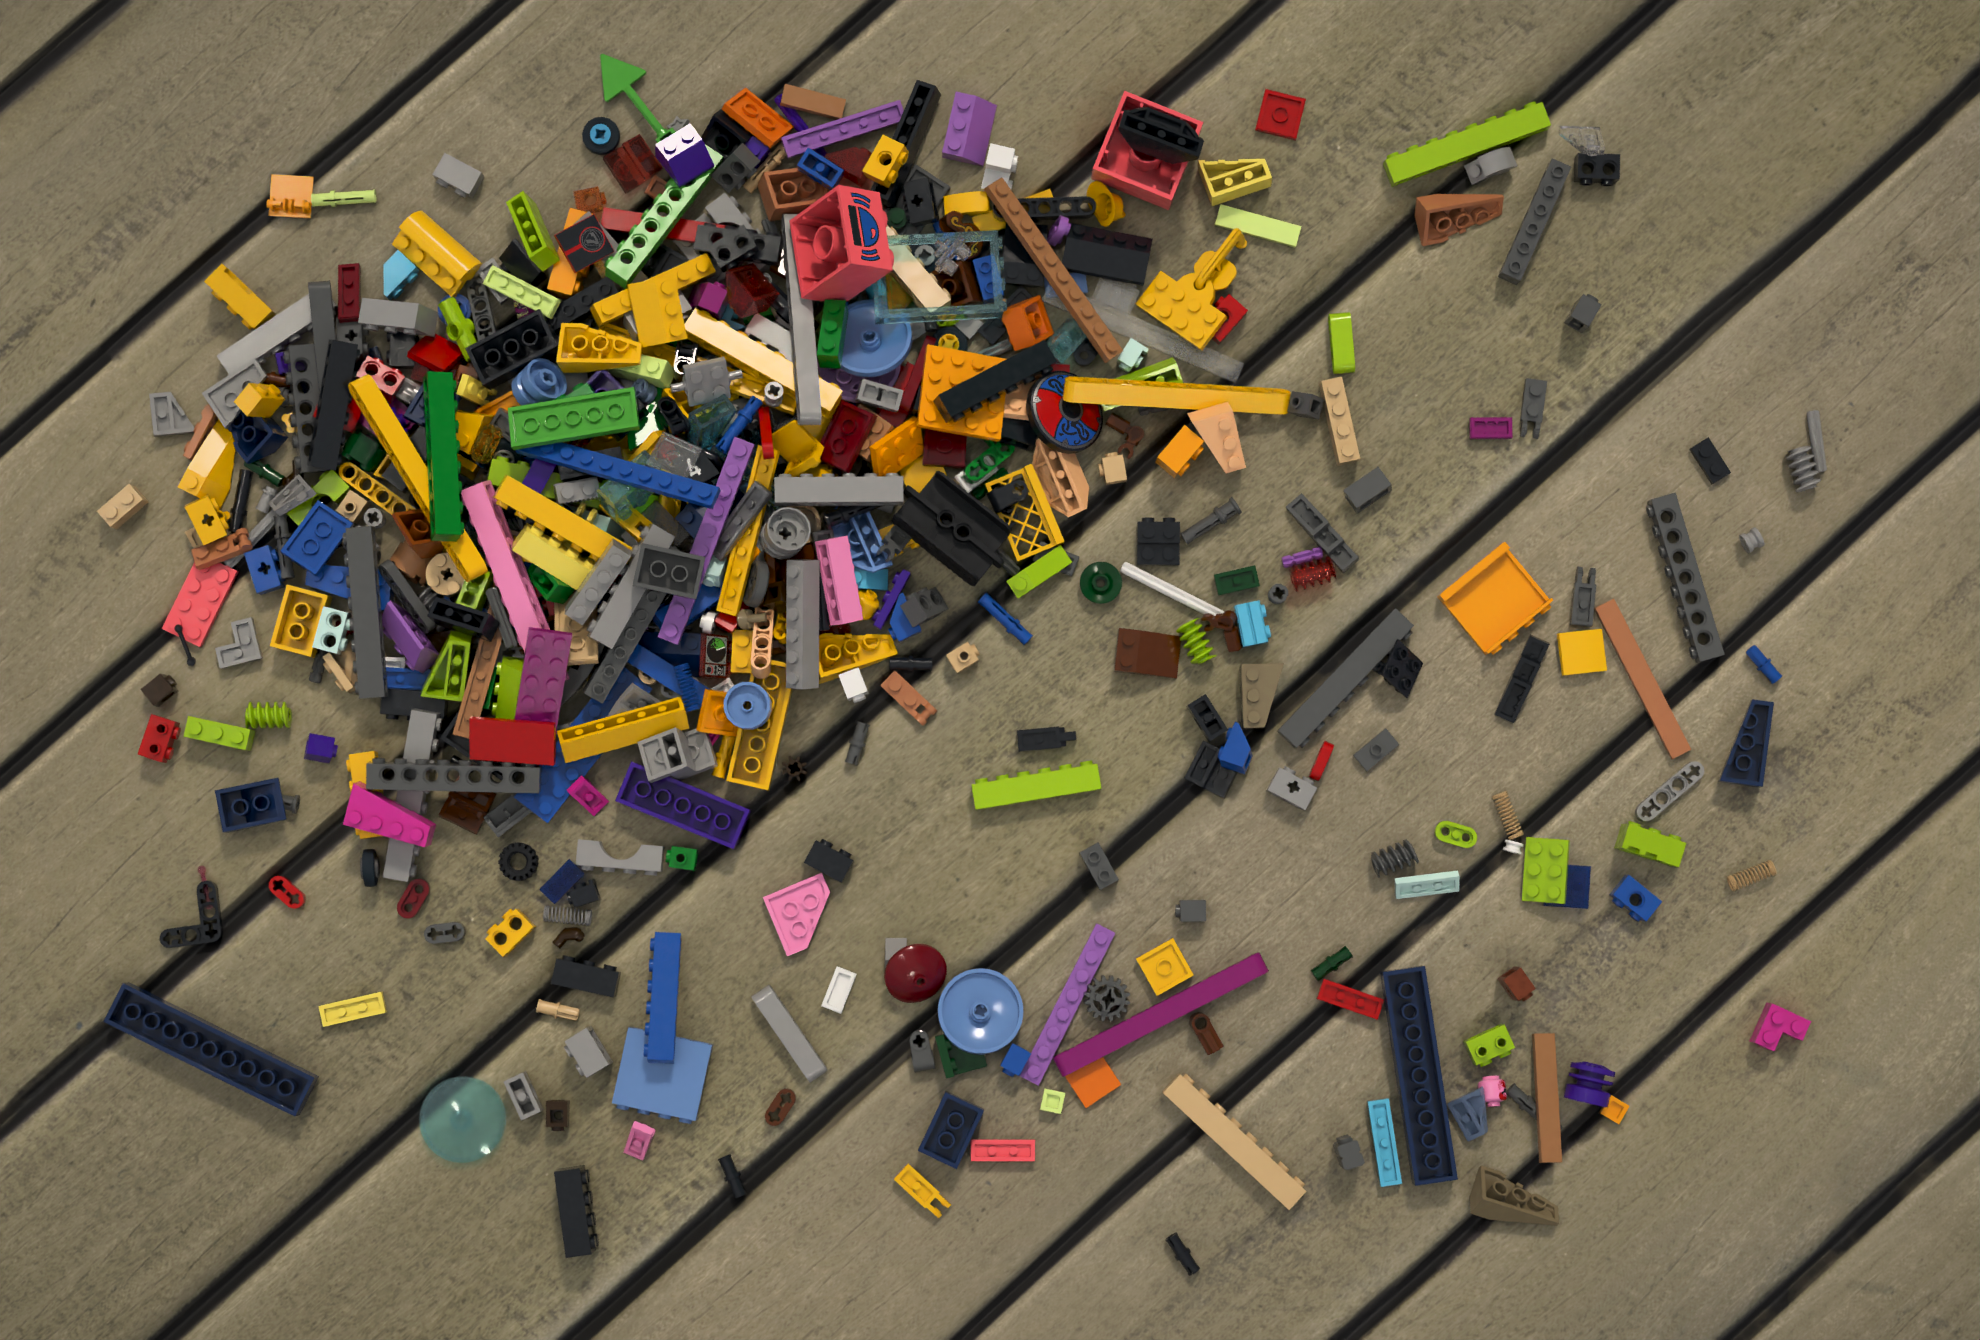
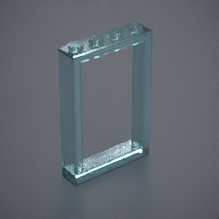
(948, 313)

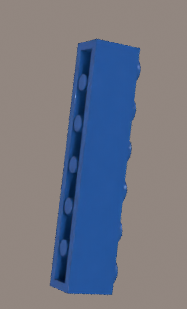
(664, 997)

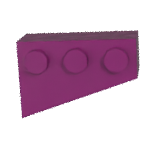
(709, 298)

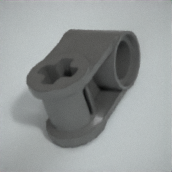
(921, 1055)

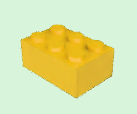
(299, 620)

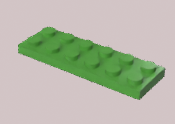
(573, 418)

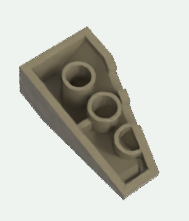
(1502, 1200)

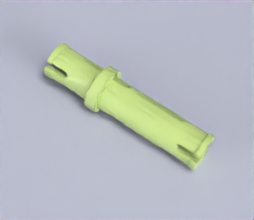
(340, 198)

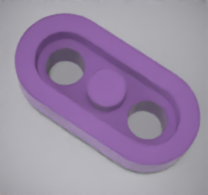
(1058, 230)

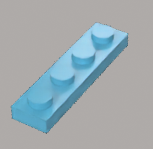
(1384, 1142)

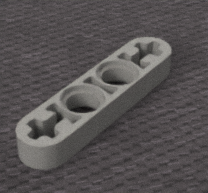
(1671, 793)

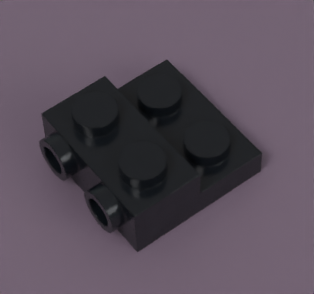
(1158, 542)

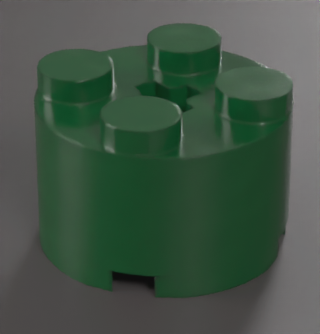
(364, 449)

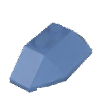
(864, 542)

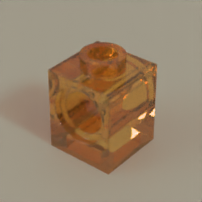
(581, 196)

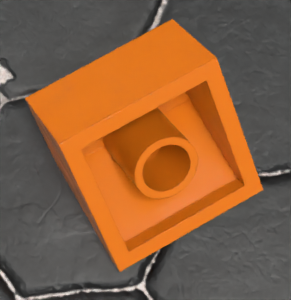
(1027, 323)

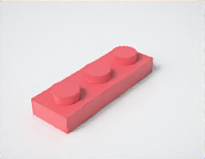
(1002, 1149)

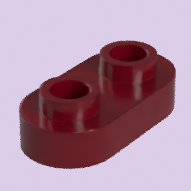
(414, 898)

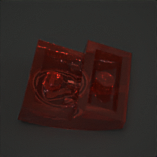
(632, 163)

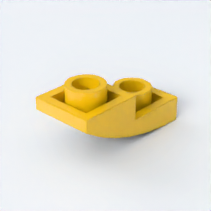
(967, 203)

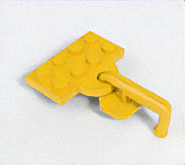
(1191, 310)

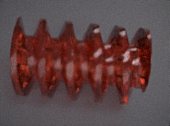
(1312, 573)

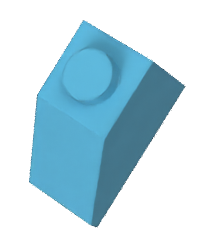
(874, 581)

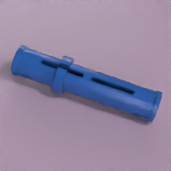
(744, 417)
(999, 613)

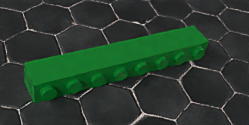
(442, 456)

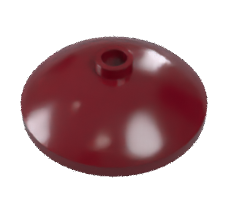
(910, 965)

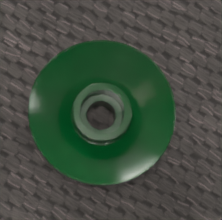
(1105, 572)

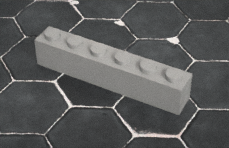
(271, 336)
(839, 491)
(623, 596)
(802, 624)

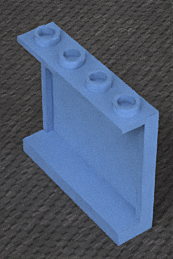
(662, 1086)

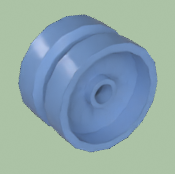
(538, 382)
(760, 705)

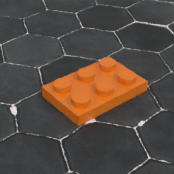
(757, 117)

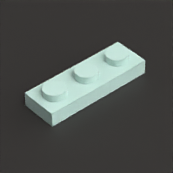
(1427, 884)

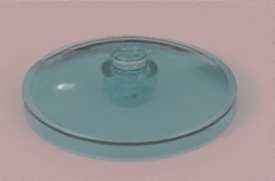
(462, 1119)

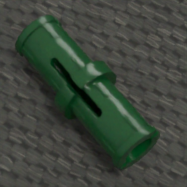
(1331, 963)

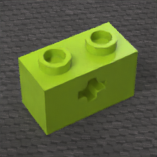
(473, 592)

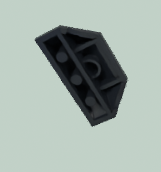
(1160, 135)

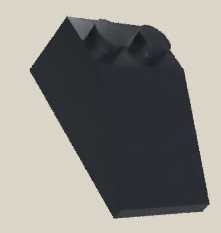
(1018, 264)

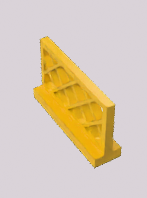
(1043, 511)

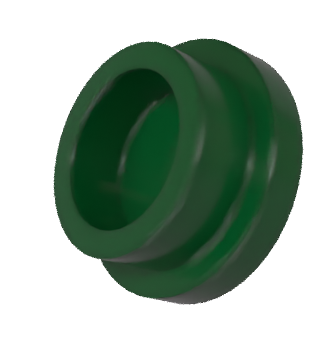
(896, 218)

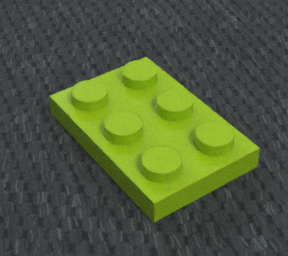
(1545, 870)

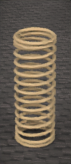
(1504, 795)
(1733, 884)

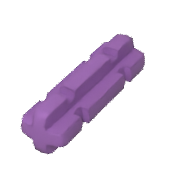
(1302, 557)

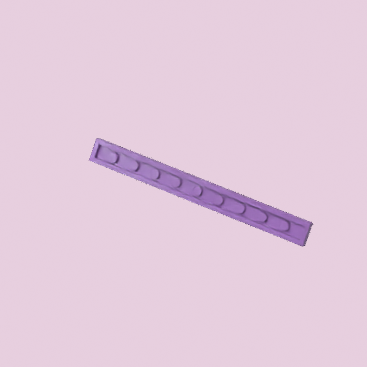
(709, 534)

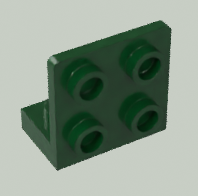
(955, 1060)

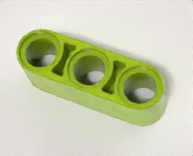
(1341, 343)

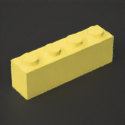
(552, 556)

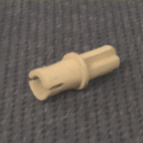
(557, 1010)

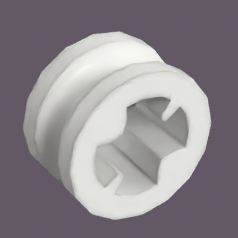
(1513, 847)

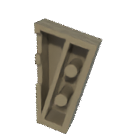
(1257, 692)

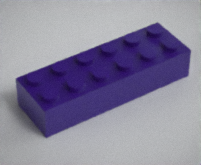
(684, 806)

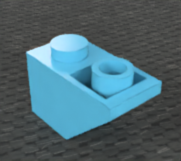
(397, 273)

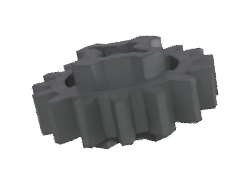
(1115, 1000)

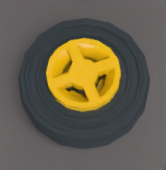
(948, 335)

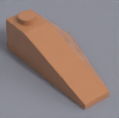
(1447, 214)

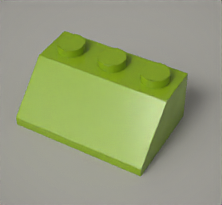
(508, 687)

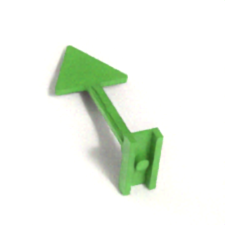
(618, 78)

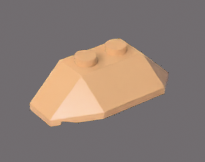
(1061, 479)

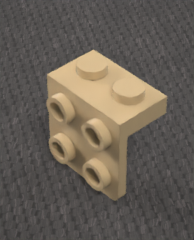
(342, 668)

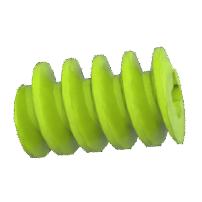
(1195, 642)
(268, 715)

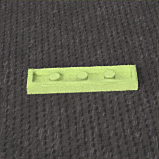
(1258, 225)
(521, 291)

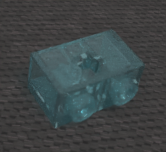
(1065, 340)

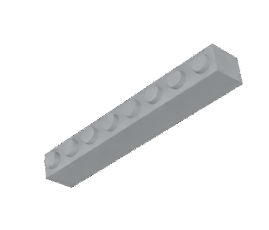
(419, 744)

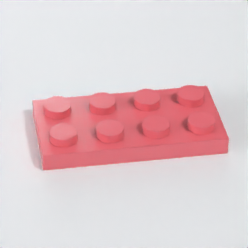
(200, 601)

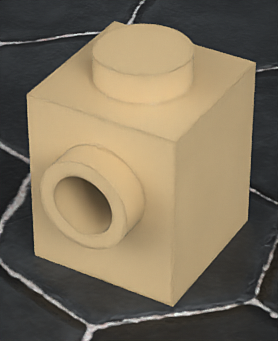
(1113, 468)
(353, 507)
(963, 657)

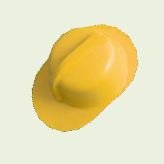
(1108, 205)

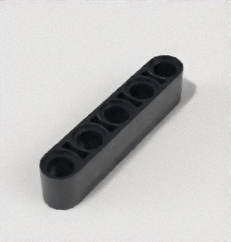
(1054, 204)

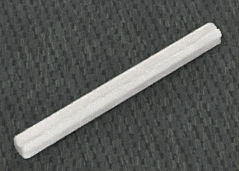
(1169, 590)

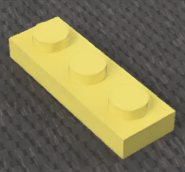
(352, 1009)

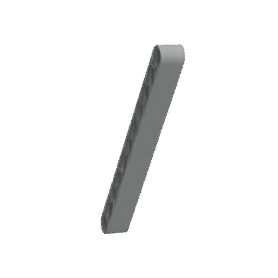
(802, 337)

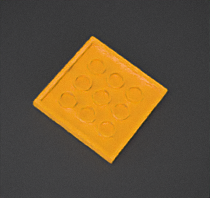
(944, 370)

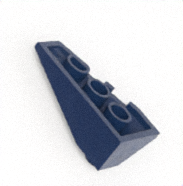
(686, 652)

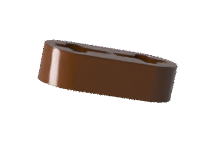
(776, 1104)

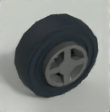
(370, 867)

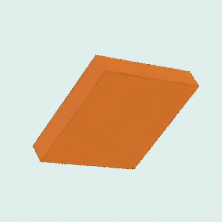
(1093, 1081)

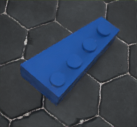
(333, 581)

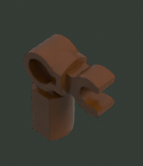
(1134, 433)
(1225, 621)

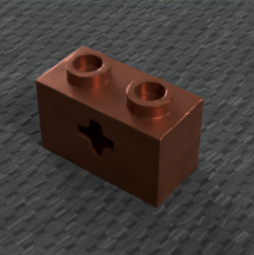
(1517, 984)

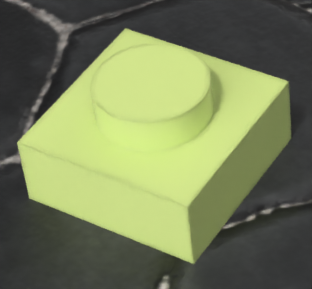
(1052, 1101)

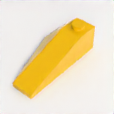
(590, 350)
(212, 466)
(851, 651)

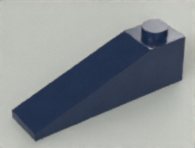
(256, 437)

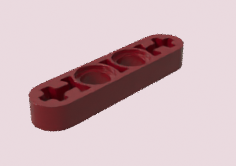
(915, 376)

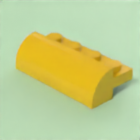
(436, 252)

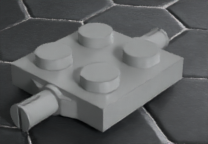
(706, 381)

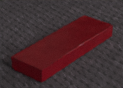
(349, 292)

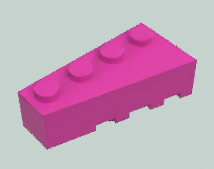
(380, 815)

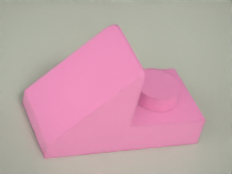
(639, 1140)

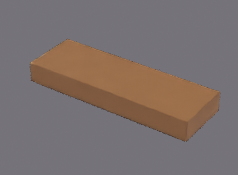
(812, 102)

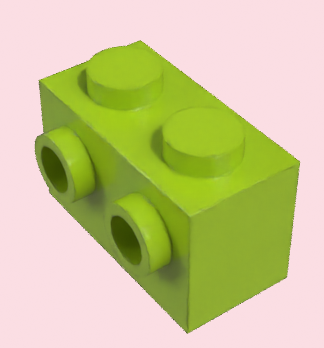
(1489, 1044)

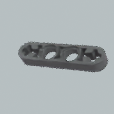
(486, 313)
(406, 596)

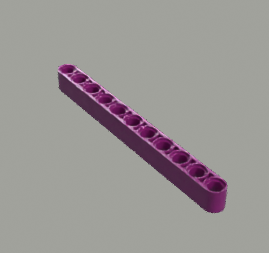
(1160, 1014)

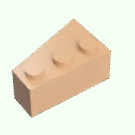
(1220, 434)

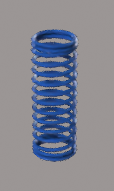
(693, 706)

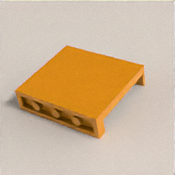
(1495, 599)

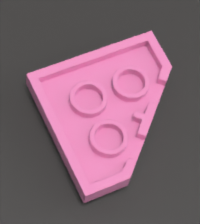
(797, 911)

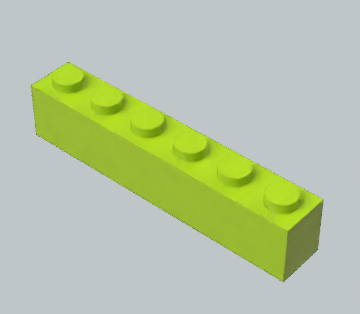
(1036, 786)

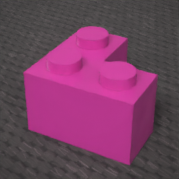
(1776, 1021)

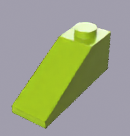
(1039, 571)

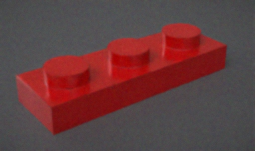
(1350, 999)

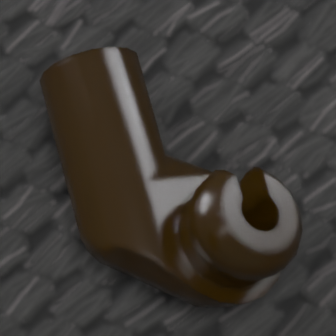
(566, 934)

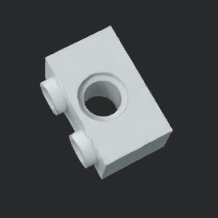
(854, 685)

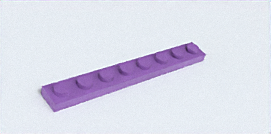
(1067, 1004)

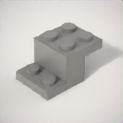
(677, 754)

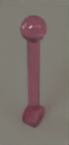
(201, 869)

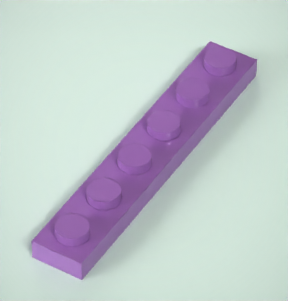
(842, 129)

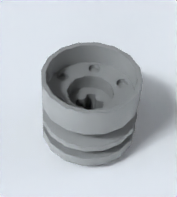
(793, 526)

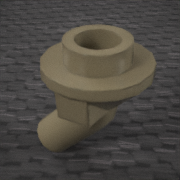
(747, 618)

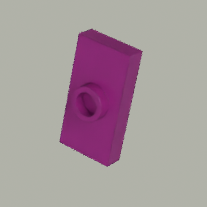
(1490, 428)

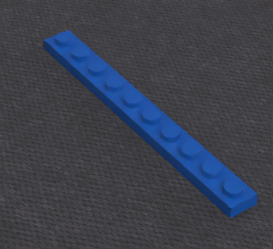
(626, 473)

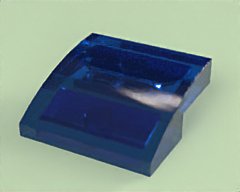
(1577, 888)

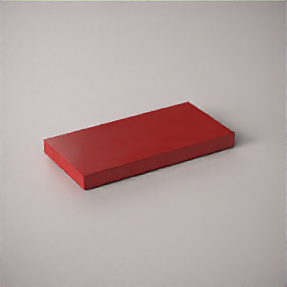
(512, 740)

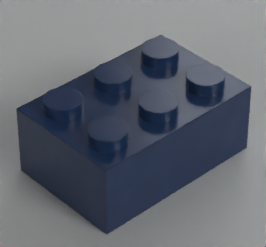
(951, 1129)

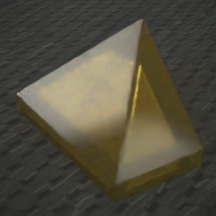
(896, 295)

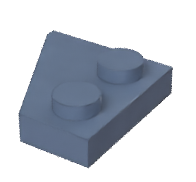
(1470, 1113)

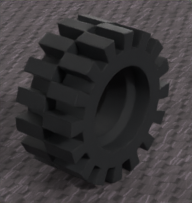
(509, 871)

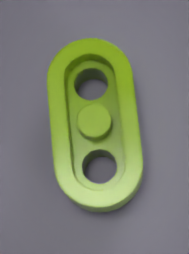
(1455, 834)

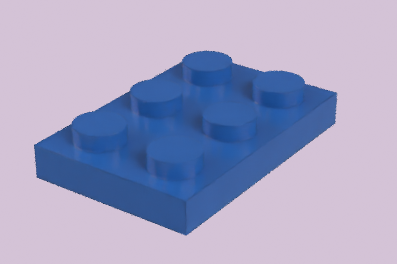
(316, 538)

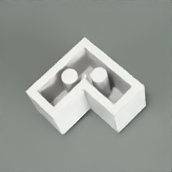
(999, 164)

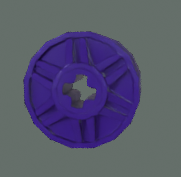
(1589, 1084)

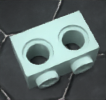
(326, 629)

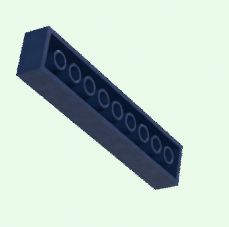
(211, 1049)
(1418, 1075)

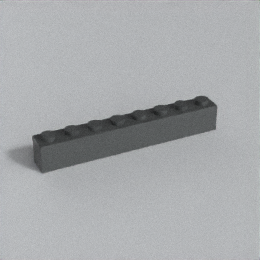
(366, 612)
(1344, 679)

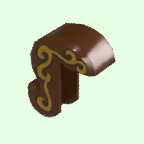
(952, 223)

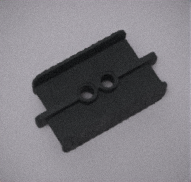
(964, 556)

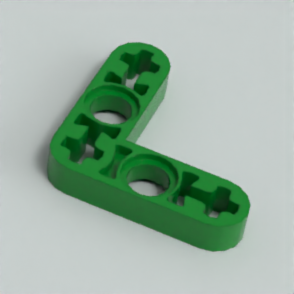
(993, 451)

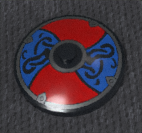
(1060, 423)

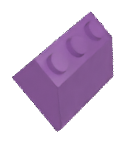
(969, 129)
(408, 638)

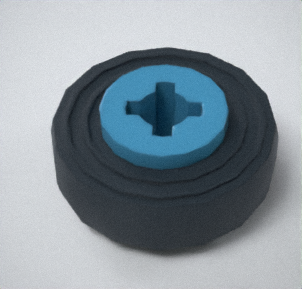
(606, 141)

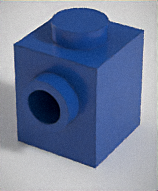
(1015, 1060)

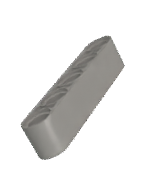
(789, 1033)

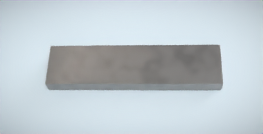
(741, 519)

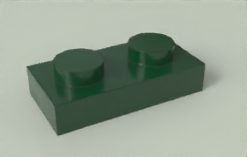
(1236, 580)

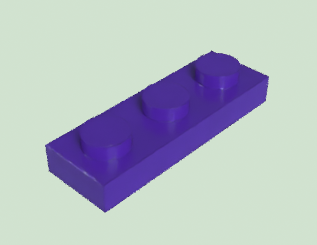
(890, 598)

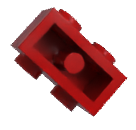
(156, 737)

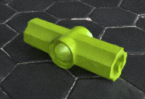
(458, 328)

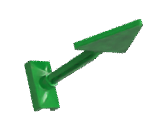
(649, 423)

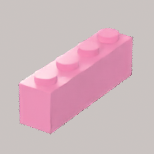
(839, 580)

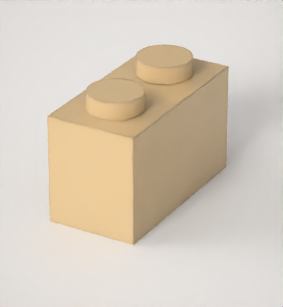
(122, 506)

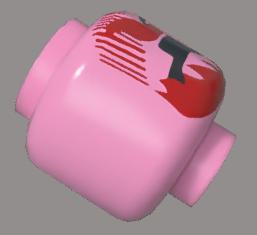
(1494, 1090)

